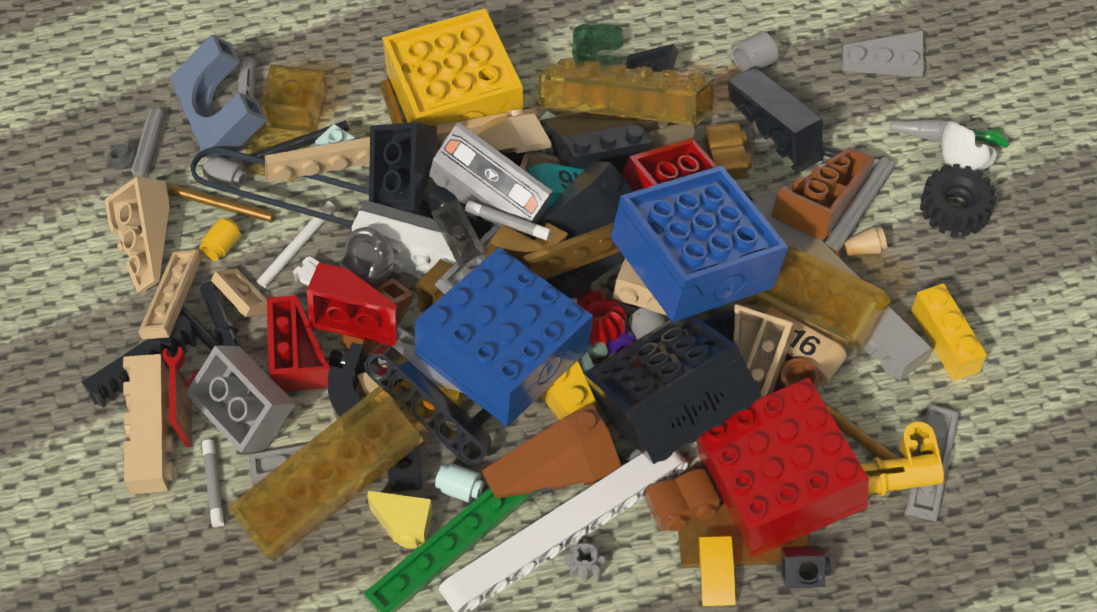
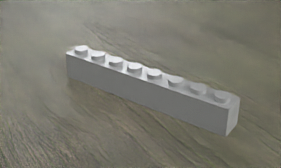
(893, 340)

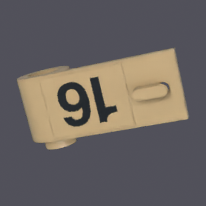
(813, 346)

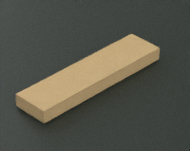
(170, 294)

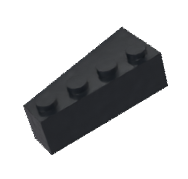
(779, 117)

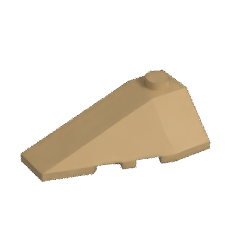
(514, 132)
(141, 218)

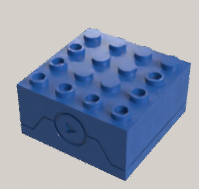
(698, 242)
(502, 335)

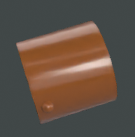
(798, 370)

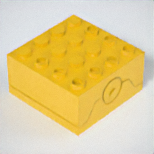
(452, 70)

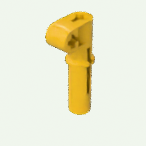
(907, 471)

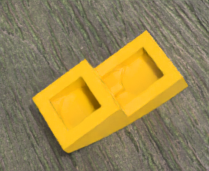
(716, 570)

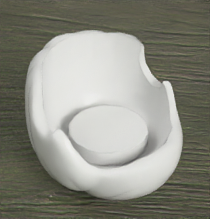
(961, 149)

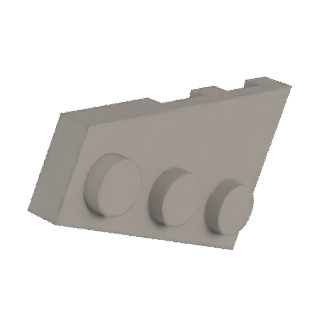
(886, 55)

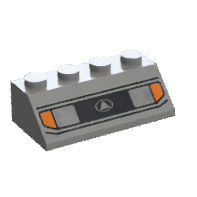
(485, 176)

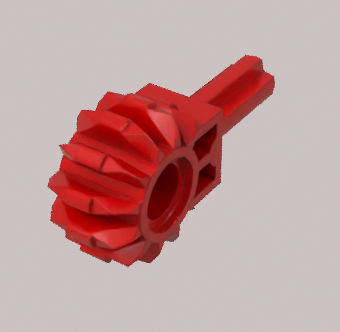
(608, 316)

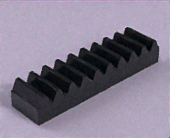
(111, 378)

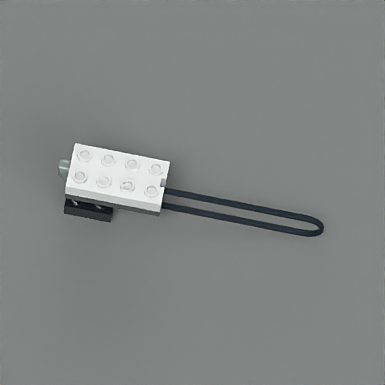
(414, 238)

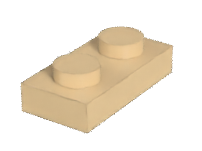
(240, 292)

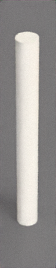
(297, 243)

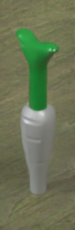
(934, 130)

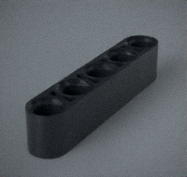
(423, 389)

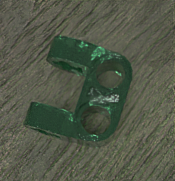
(590, 38)

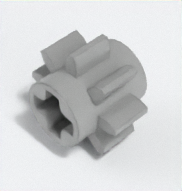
(584, 569)

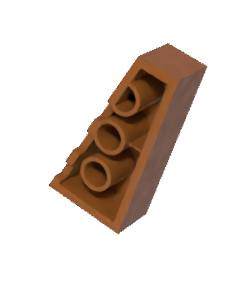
(822, 197)

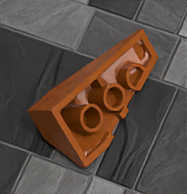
(564, 454)

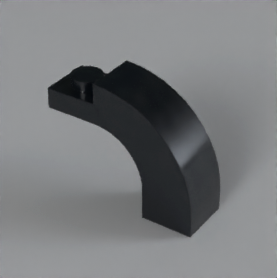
(344, 380)

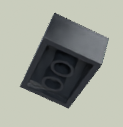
(400, 163)

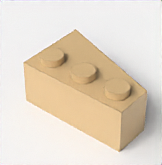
(763, 345)

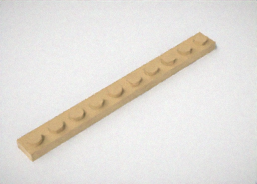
(347, 153)

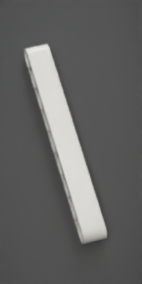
(556, 531)

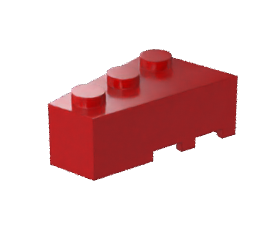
(292, 348)

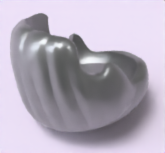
(368, 256)

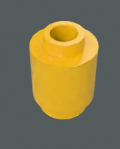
(220, 239)

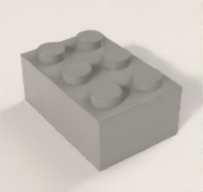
(240, 399)

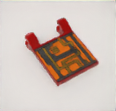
(179, 403)

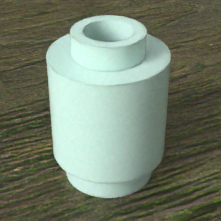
(459, 482)

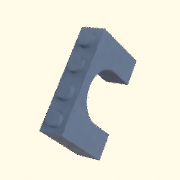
(195, 86)

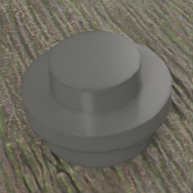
(121, 156)

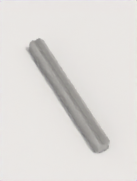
(859, 204)

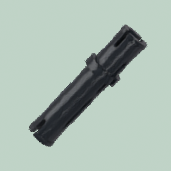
(226, 330)

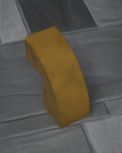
(520, 245)

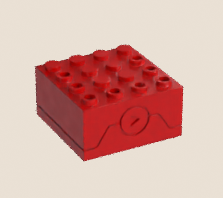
(783, 468)

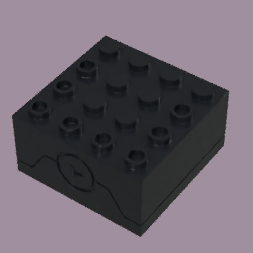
(672, 386)

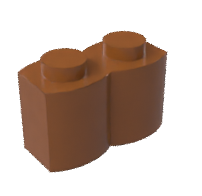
(682, 499)

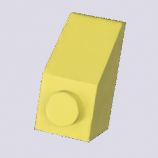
(403, 517)

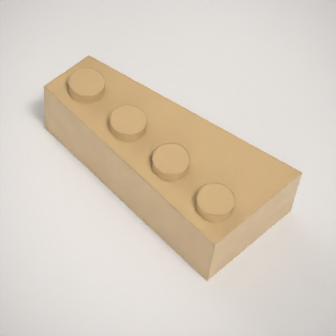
(147, 425)

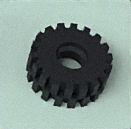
(960, 184)

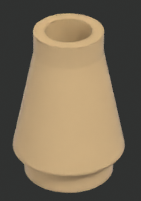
(866, 243)

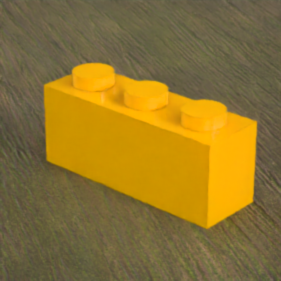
(948, 332)

